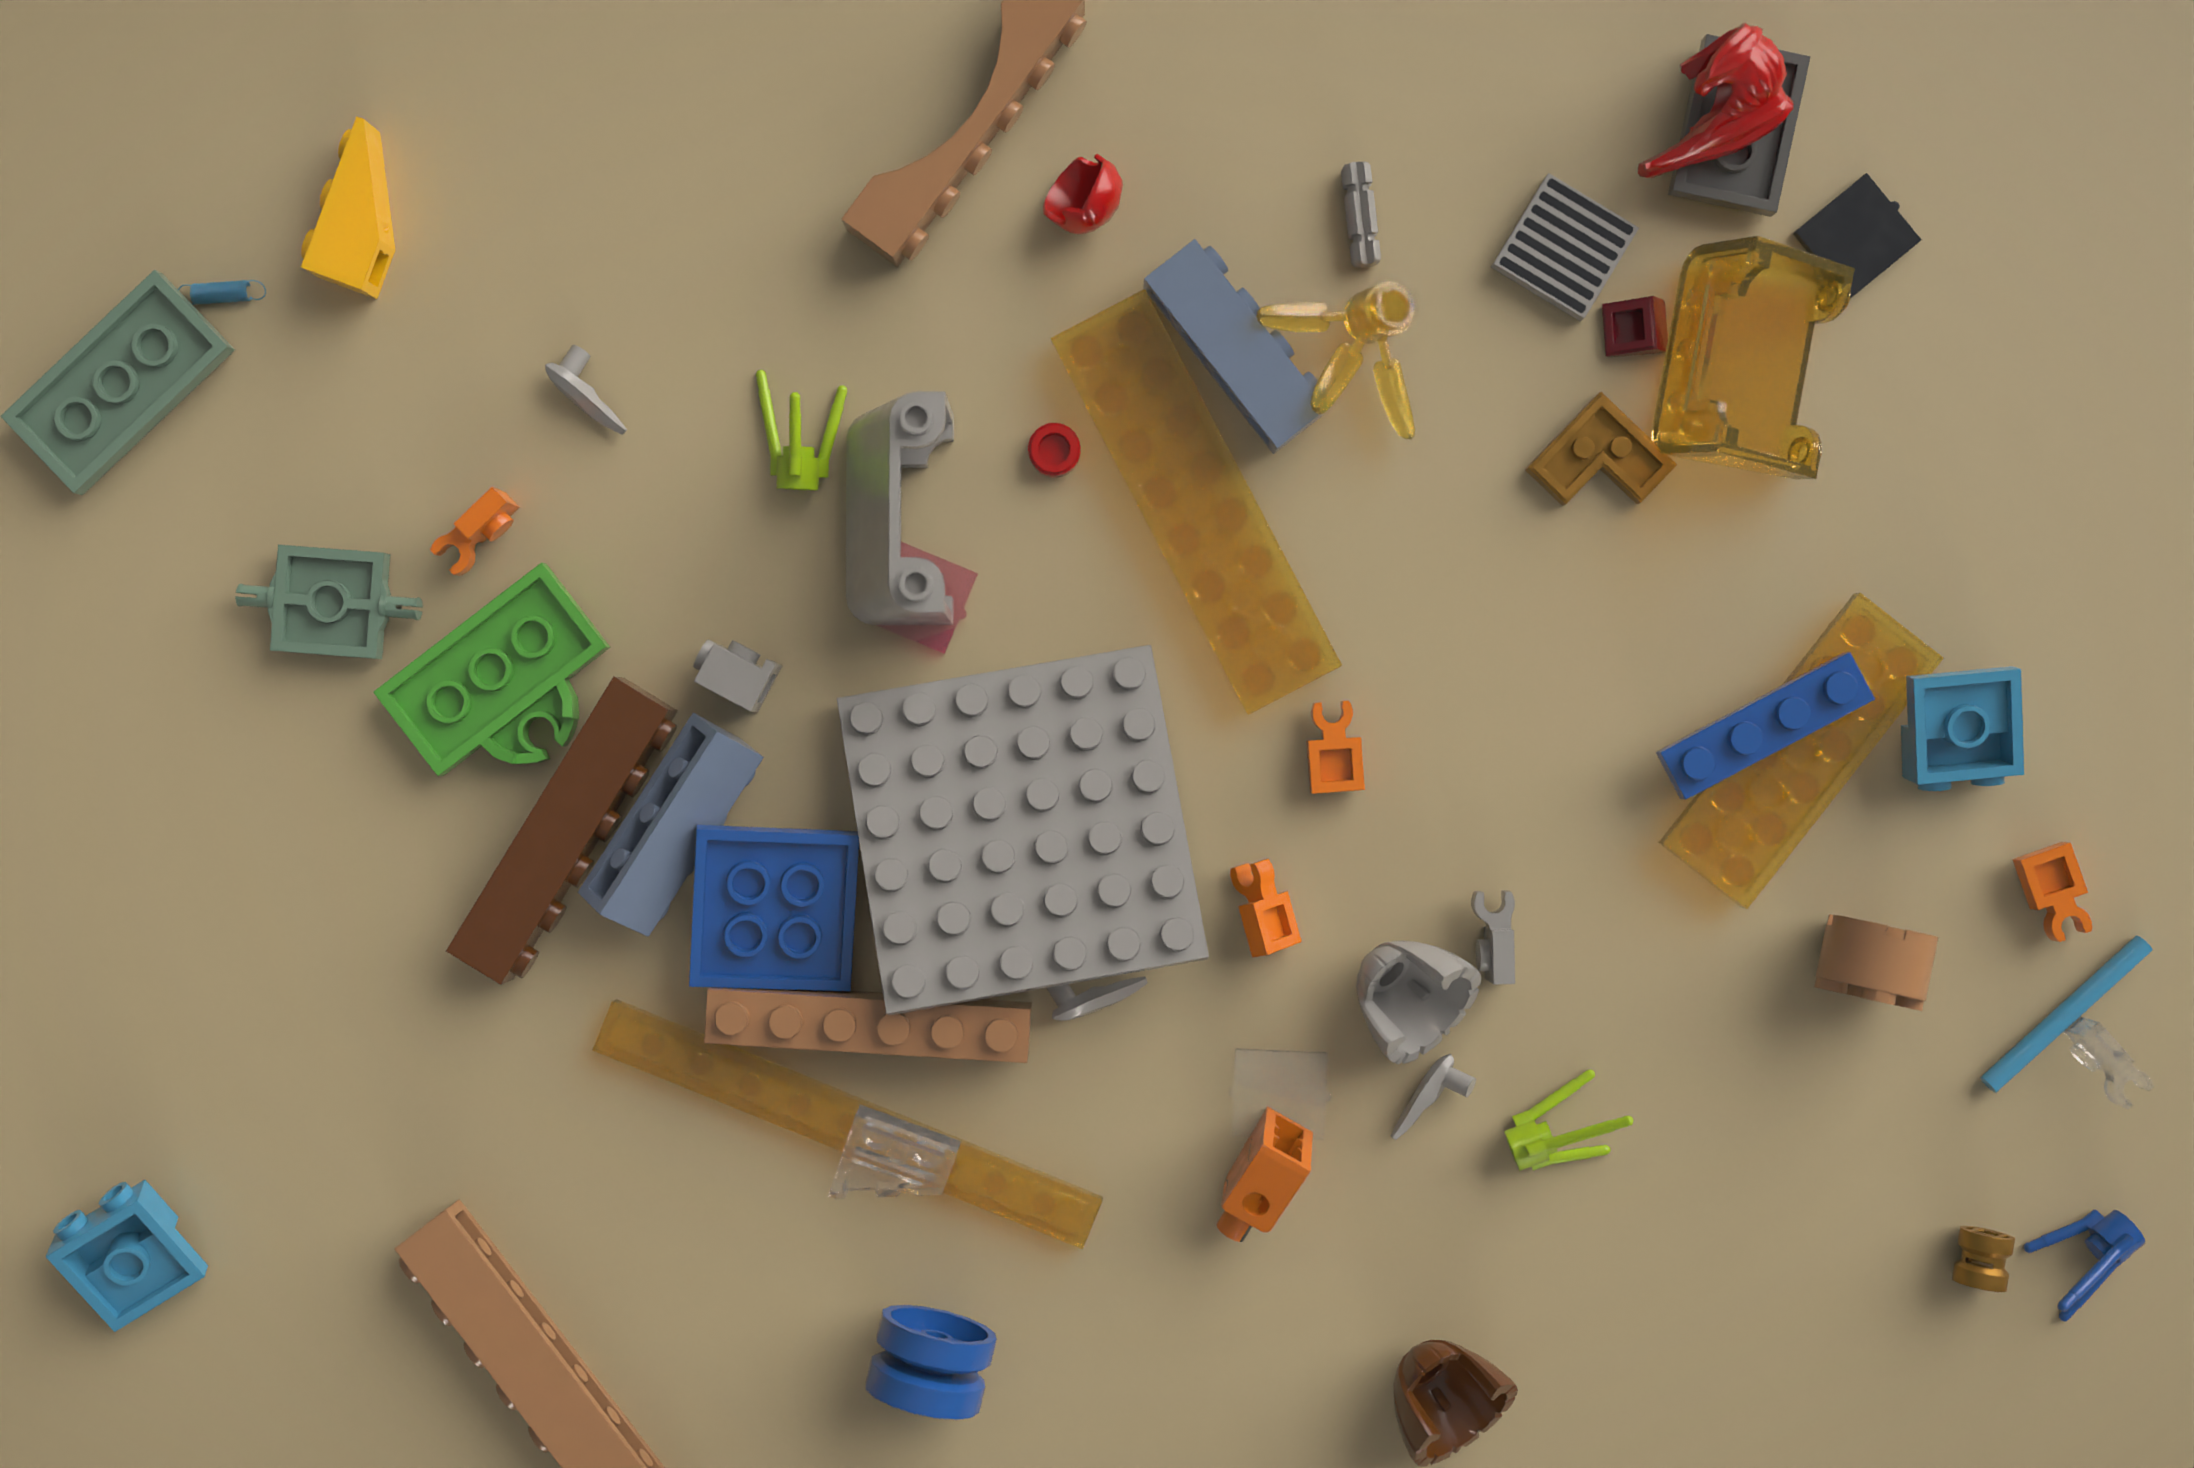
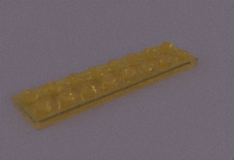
(1195, 502)

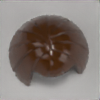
(1446, 1398)

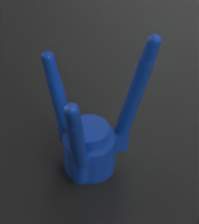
(2110, 1241)

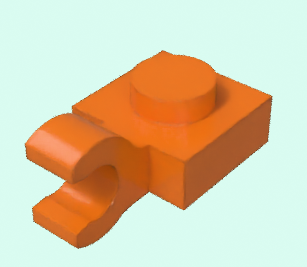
(483, 520)
(1269, 914)

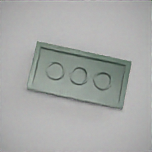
(117, 383)

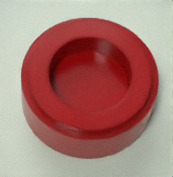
(1054, 450)

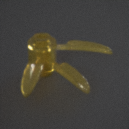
(1369, 319)

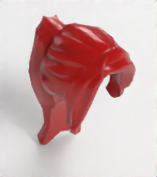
(1746, 102)

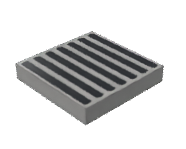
(1564, 247)

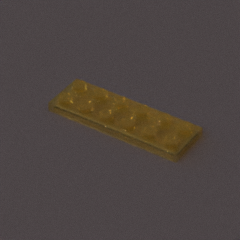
(1757, 817)

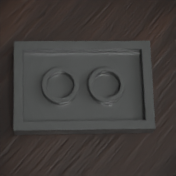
(1754, 175)

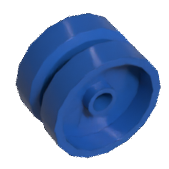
(930, 1362)

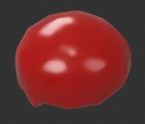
(1084, 195)

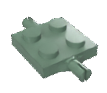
(329, 601)

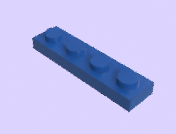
(1765, 725)

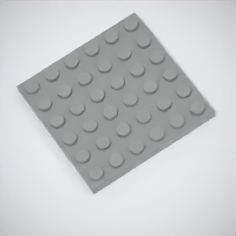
(1020, 830)

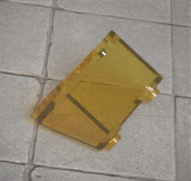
(1744, 354)

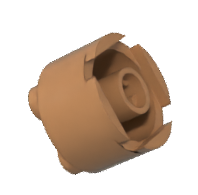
(1876, 962)

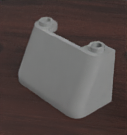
(880, 582)

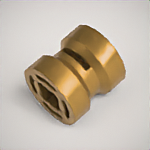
(1983, 1259)

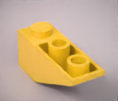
(355, 228)

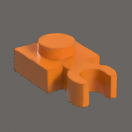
(1334, 761)
(2052, 882)

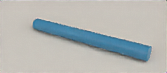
(2066, 1013)

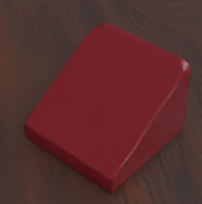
(1635, 327)

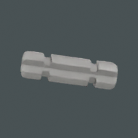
(1361, 214)

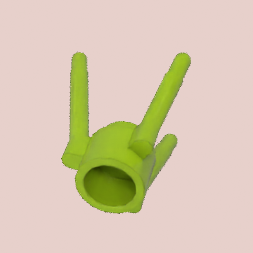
(796, 463)
(1536, 1147)

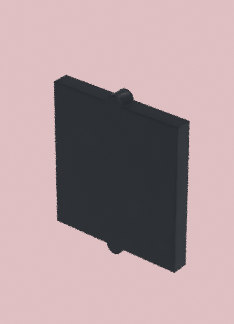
(1859, 232)

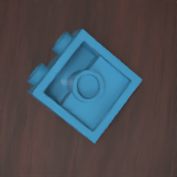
(1963, 728)
(125, 1254)

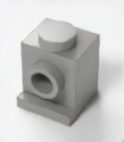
(735, 674)

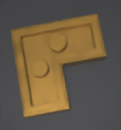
(1604, 441)

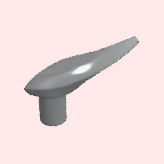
(581, 394)
(1093, 999)
(1430, 1088)

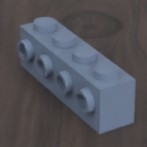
(1233, 345)
(658, 836)

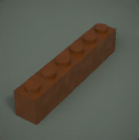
(563, 830)

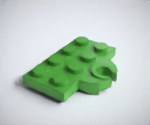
(498, 677)

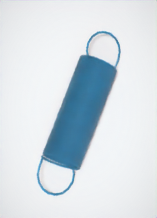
(220, 292)

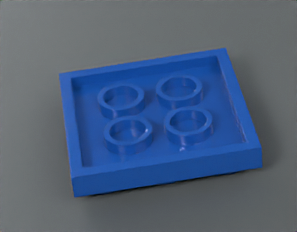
(773, 908)

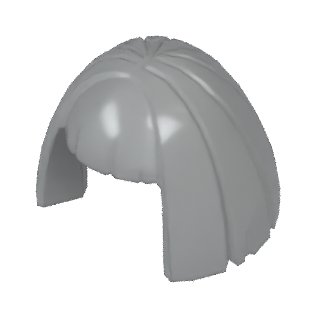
(1413, 996)

